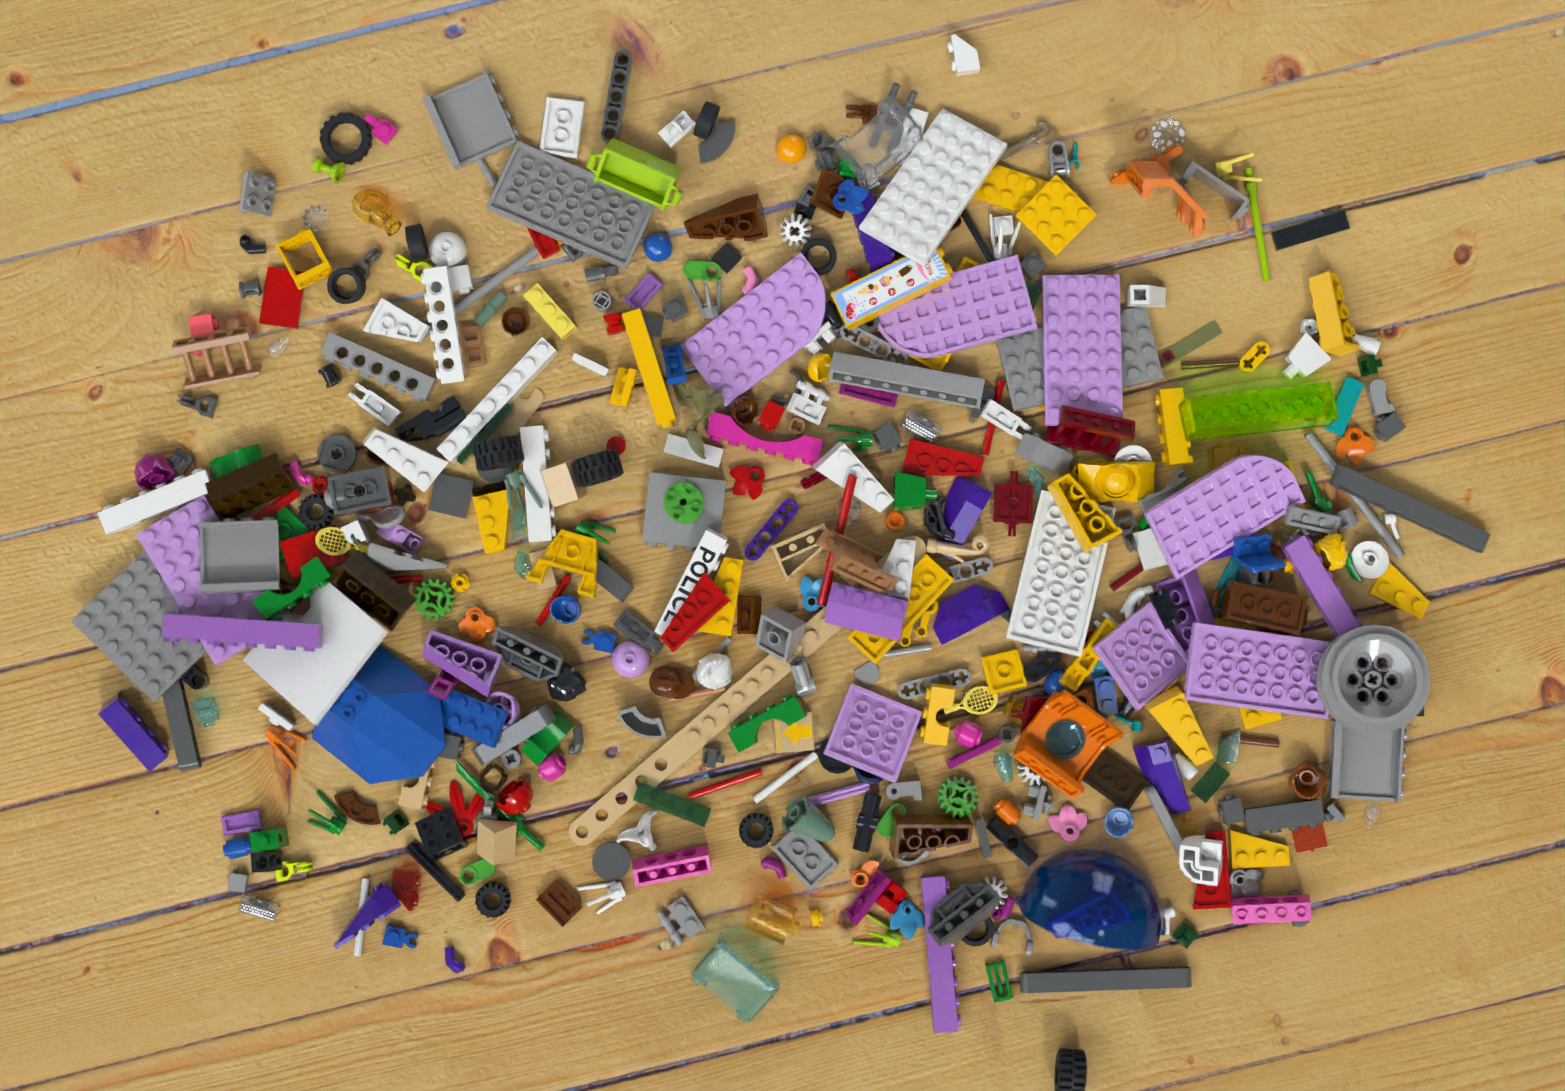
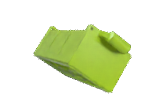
(637, 174)

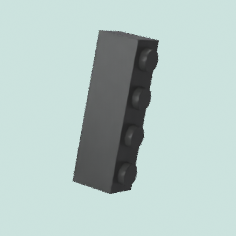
(1283, 815)

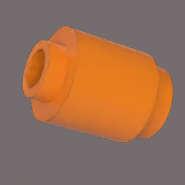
(1007, 811)

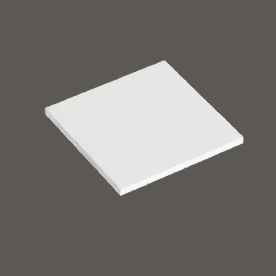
(318, 678)

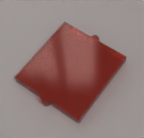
(1309, 838)

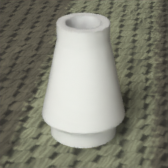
(1367, 344)
(1186, 766)

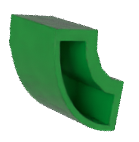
(235, 460)
(545, 740)

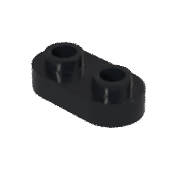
(1040, 666)

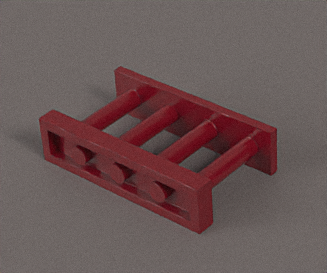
(1093, 422)

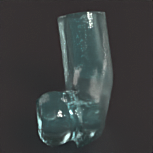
(1037, 478)
(520, 566)

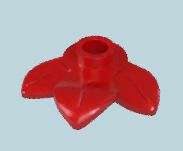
(745, 483)

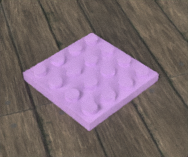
(1142, 656)
(873, 733)

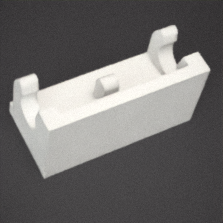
(356, 530)

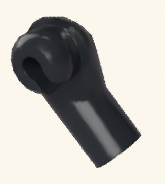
(250, 247)

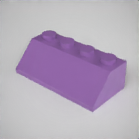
(1190, 604)
(866, 611)

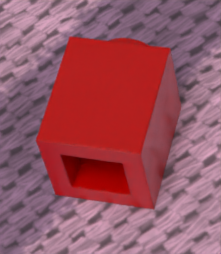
(771, 416)

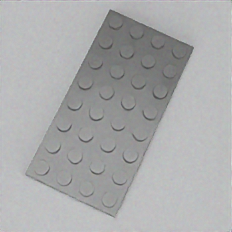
(570, 205)
(1024, 359)

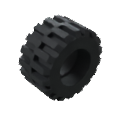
(498, 453)
(597, 468)
(1070, 1070)

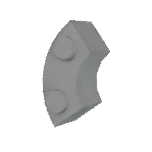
(1044, 454)
(641, 724)

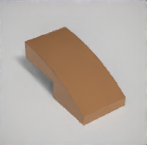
(473, 346)

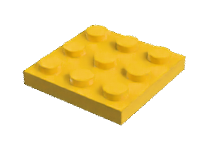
(1055, 215)

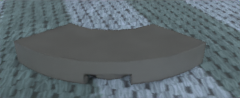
(718, 143)

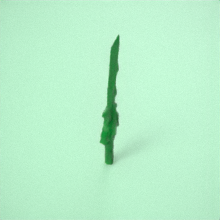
(1322, 505)
(474, 782)

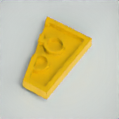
(1399, 592)
(1254, 852)

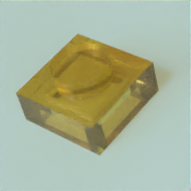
(1012, 703)

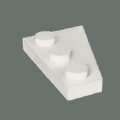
(395, 323)
(900, 564)

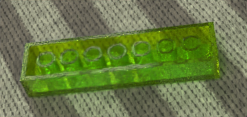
(1258, 411)

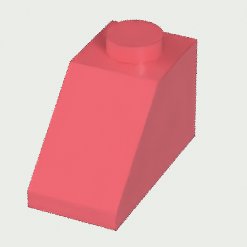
(203, 325)

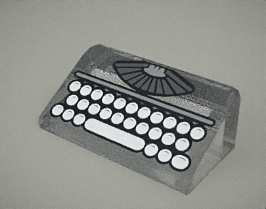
(921, 426)
(259, 907)

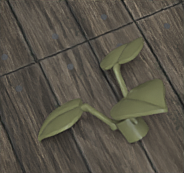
(702, 403)

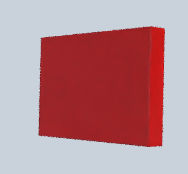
(281, 299)
(302, 549)

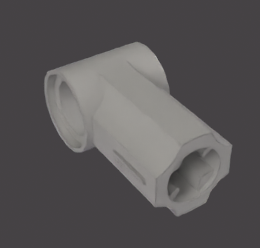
(803, 681)

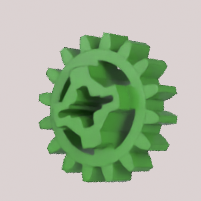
(441, 594)
(959, 789)

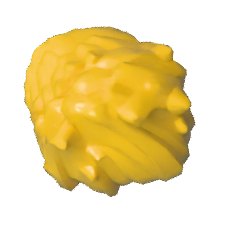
(1332, 551)

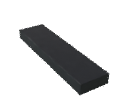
(1310, 230)

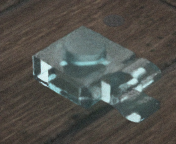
(518, 523)

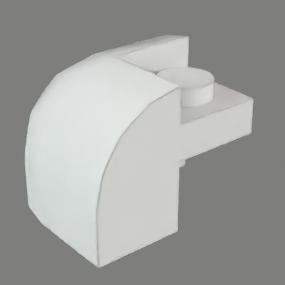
(1201, 859)

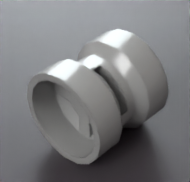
(604, 304)

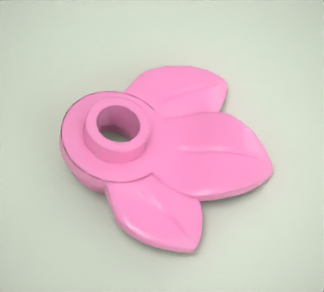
(1068, 819)

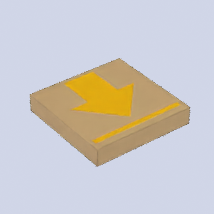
(794, 737)

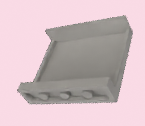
(474, 112)
(663, 529)
(239, 556)
(1366, 764)

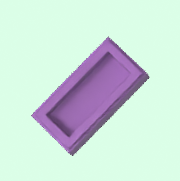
(643, 292)
(242, 822)

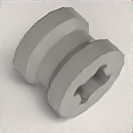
(511, 755)

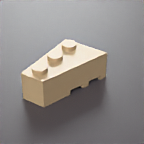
(797, 550)

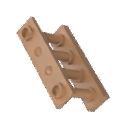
(222, 340)
(856, 561)

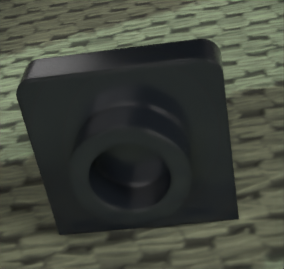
(803, 206)

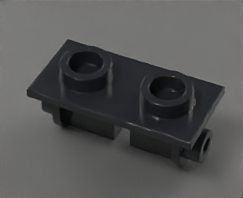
(1164, 608)

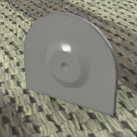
(867, 674)

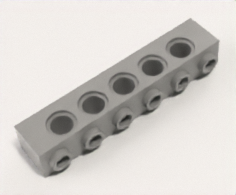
(335, 343)

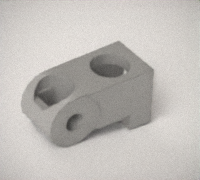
(1377, 398)
(904, 788)

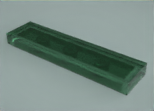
(486, 432)
(672, 804)

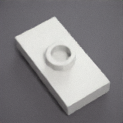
(276, 717)

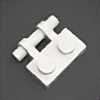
(806, 408)

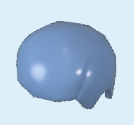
(1119, 821)

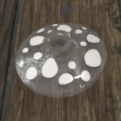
(1157, 134)

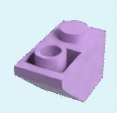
(402, 537)

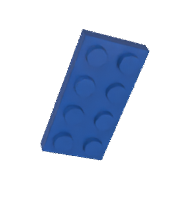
(473, 718)

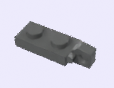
(638, 632)

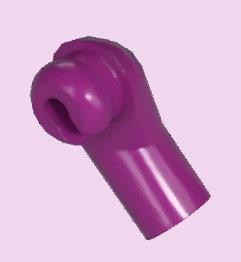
(774, 864)
(1004, 910)

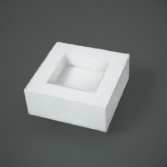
(1006, 222)

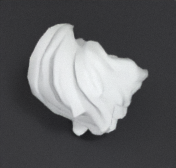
(714, 671)

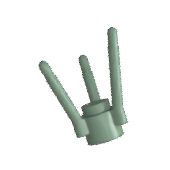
(514, 480)

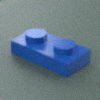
(1105, 694)

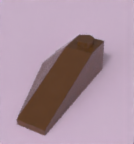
(735, 219)

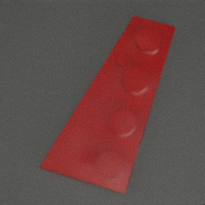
(936, 460)
(699, 607)

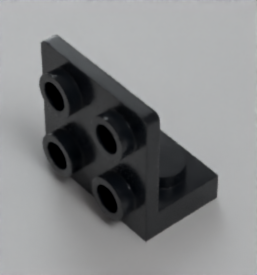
(440, 834)

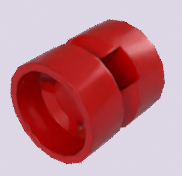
(888, 903)

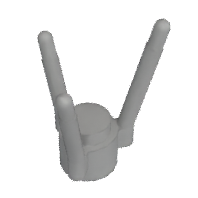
(710, 310)

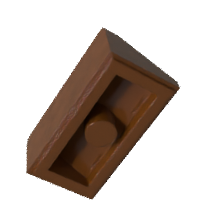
(748, 614)

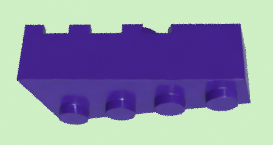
(133, 731)

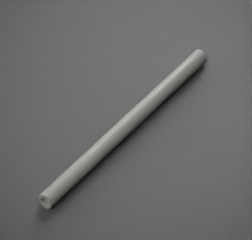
(490, 284)
(1362, 505)

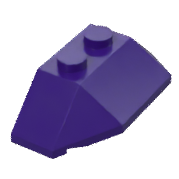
(967, 611)

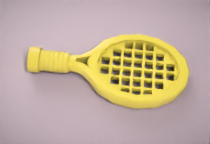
(359, 547)
(970, 709)

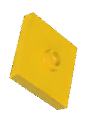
(1003, 671)

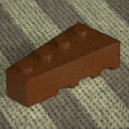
(927, 832)

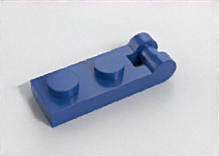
(674, 364)

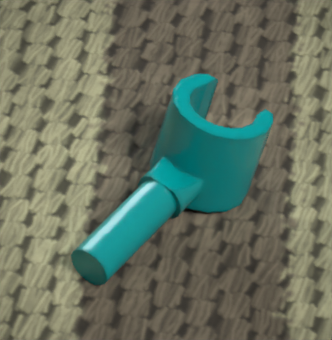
(1074, 156)
(1136, 725)

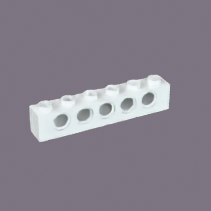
(442, 275)

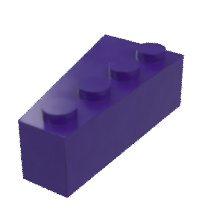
(875, 252)

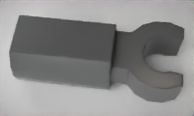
(600, 273)

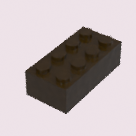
(250, 486)
(373, 590)

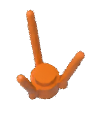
(276, 736)

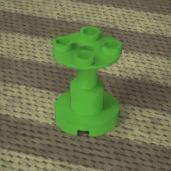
(689, 512)

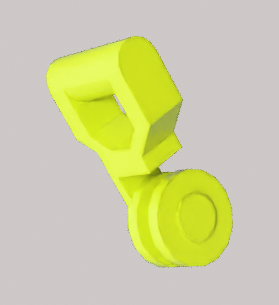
(401, 262)
(304, 867)

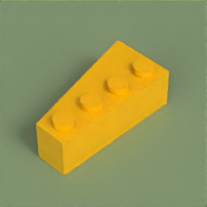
(1172, 434)
(1178, 720)

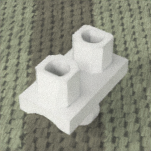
(677, 129)
(825, 332)

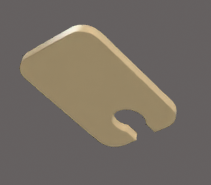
(520, 416)

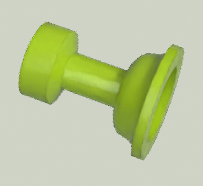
(336, 171)

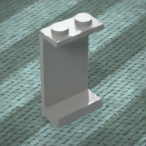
(1218, 186)

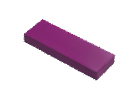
(870, 395)
(973, 752)
(868, 896)

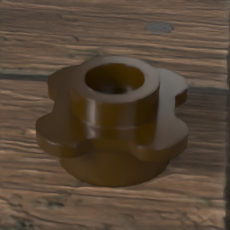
(403, 500)

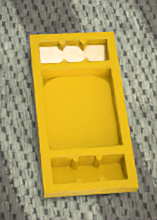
(1116, 480)

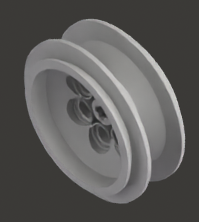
(1402, 661)

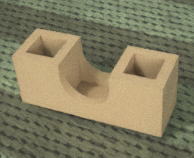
(416, 796)

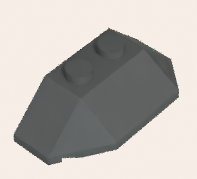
(528, 653)
(962, 912)

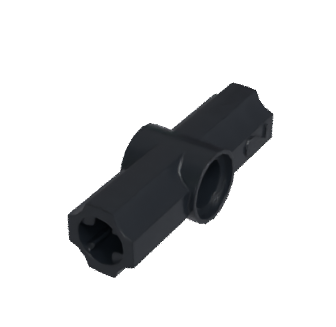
(867, 822)
(1020, 850)

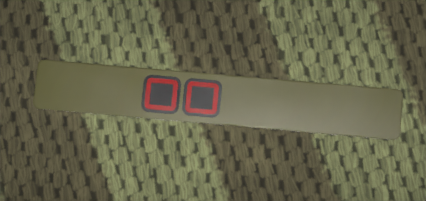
(1188, 344)

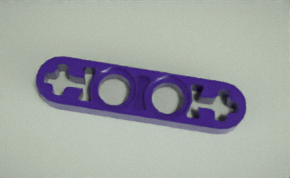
(774, 532)

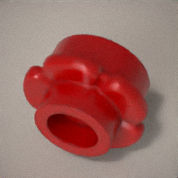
(316, 485)

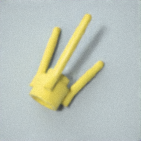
(1225, 167)

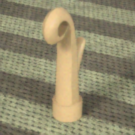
(954, 550)

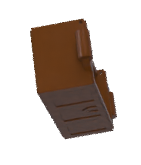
(1261, 607)

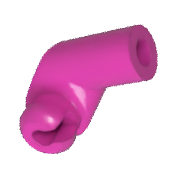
(298, 475)

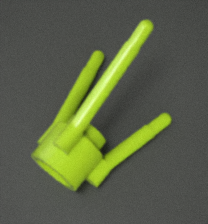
(890, 937)

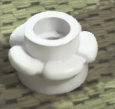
(1309, 322)

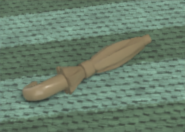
(1030, 140)

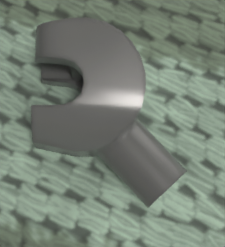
(821, 142)

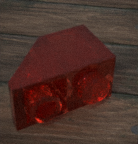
(405, 887)

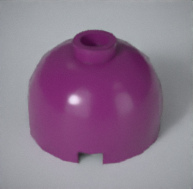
(153, 470)

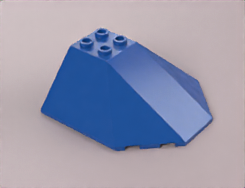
(384, 722)

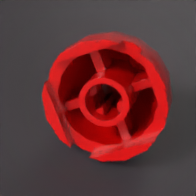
(515, 797)

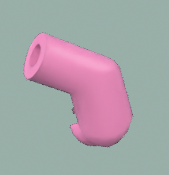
(752, 281)

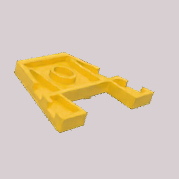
(573, 554)

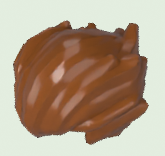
(1307, 780)

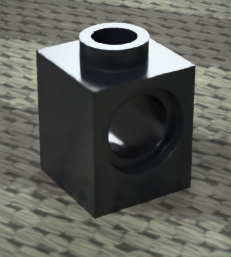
(266, 861)

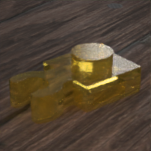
(1188, 829)

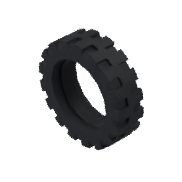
(334, 122)

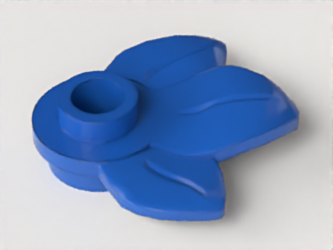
(853, 195)

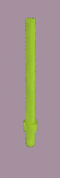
(1251, 188)

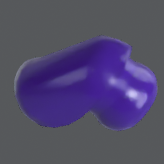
(451, 962)

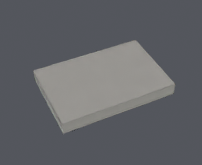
(805, 858)

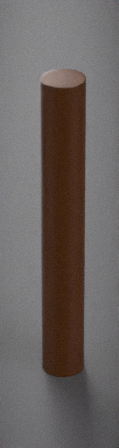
(1210, 363)
(1256, 741)

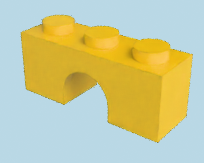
(938, 697)

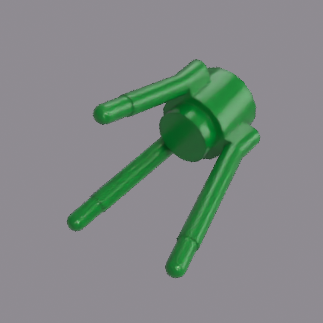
(864, 439)
(586, 528)
(334, 825)

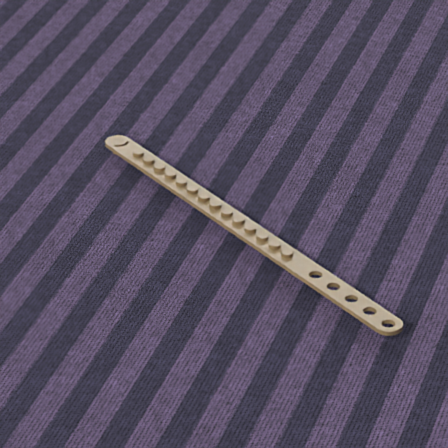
(713, 719)

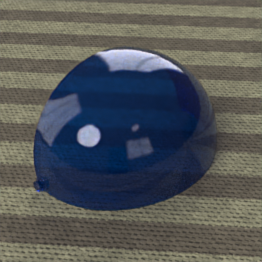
(1094, 900)

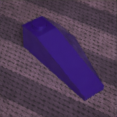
(377, 905)

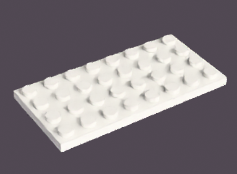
(933, 187)
(1056, 583)

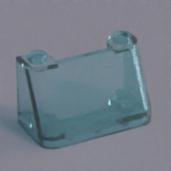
(734, 981)

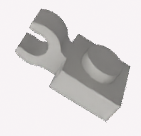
(487, 812)

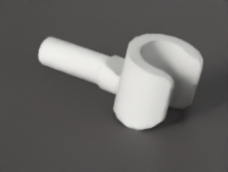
(1391, 519)
(1168, 912)

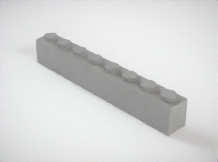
(906, 380)

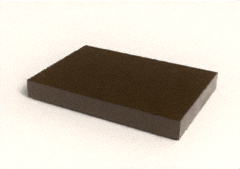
(1115, 780)

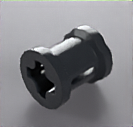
(329, 375)

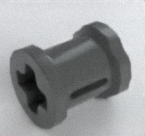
(250, 288)

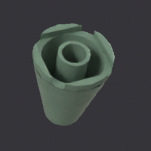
(807, 820)

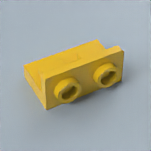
(623, 387)

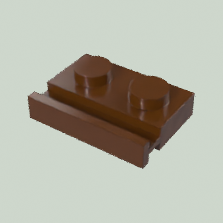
(559, 903)

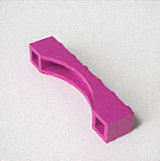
(725, 428)

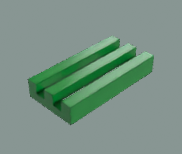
(1002, 997)

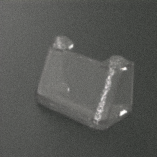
(880, 142)

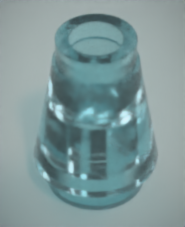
(1004, 766)

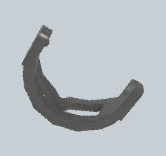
(786, 401)

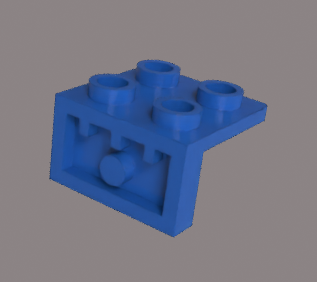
(1255, 553)

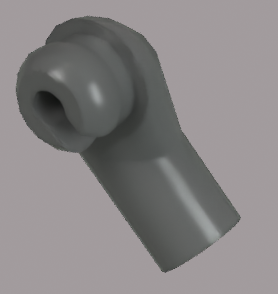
(578, 742)

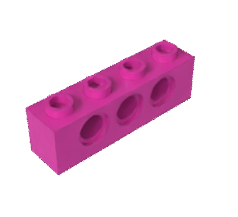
(672, 866)
(1271, 909)

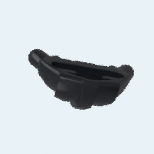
(935, 520)

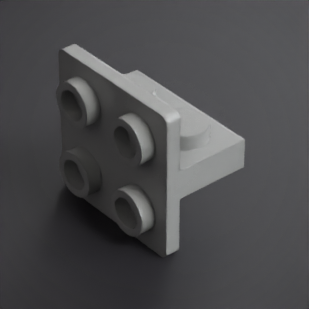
(257, 194)

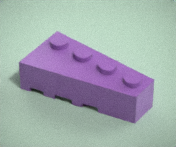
(463, 660)

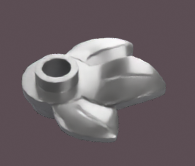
(1247, 885)

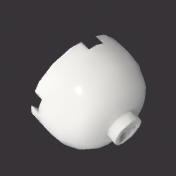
(447, 249)

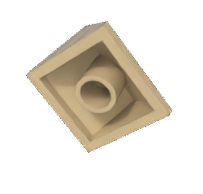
(561, 484)
(496, 840)

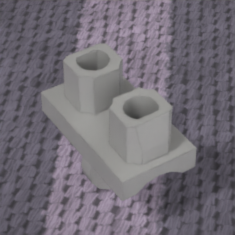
(1039, 793)

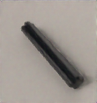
(435, 871)

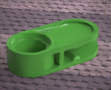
(697, 270)
(885, 823)
(481, 870)

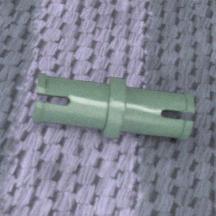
(490, 309)

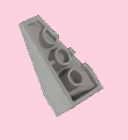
(394, 560)

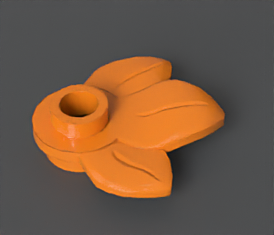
(1354, 448)
(476, 627)
(867, 870)

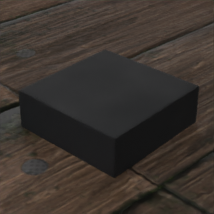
(726, 258)

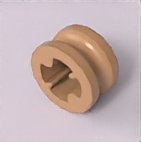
(798, 420)

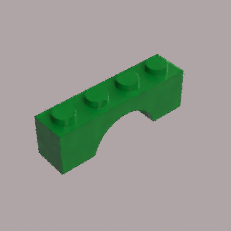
(272, 604)
(788, 711)

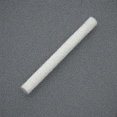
(785, 777)
(363, 896)

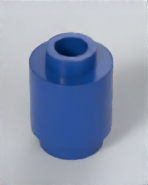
(237, 847)

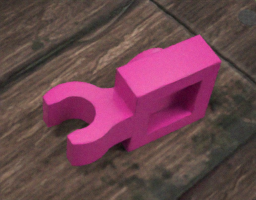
(382, 130)

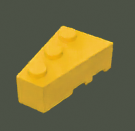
(493, 520)

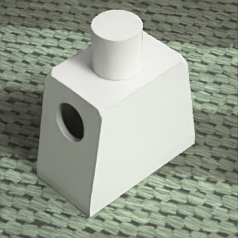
(1305, 357)

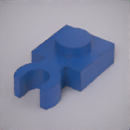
(603, 641)
(396, 936)

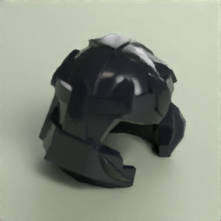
(567, 684)

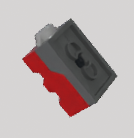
(359, 491)

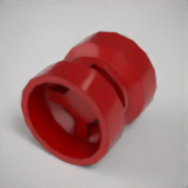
(614, 323)

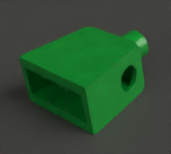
(910, 492)
(269, 839)

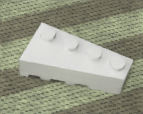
(409, 460)
(840, 462)

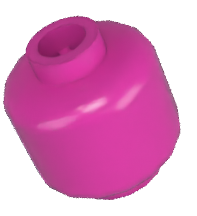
(968, 734)
(552, 767)

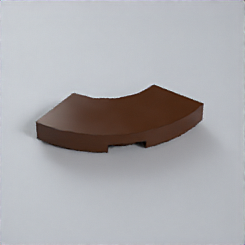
(356, 810)

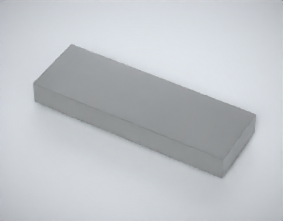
(1311, 519)

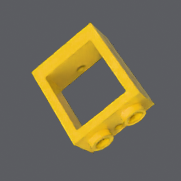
(311, 275)

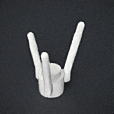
(1000, 249)
(615, 891)

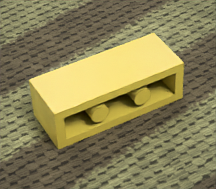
(550, 311)

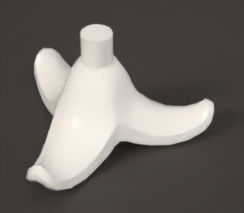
(641, 833)

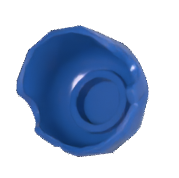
(657, 247)
(565, 609)
(1051, 682)

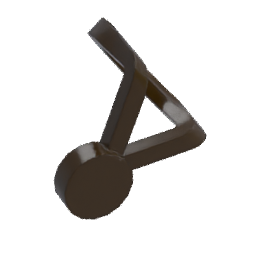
(498, 768)

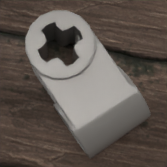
(1058, 161)

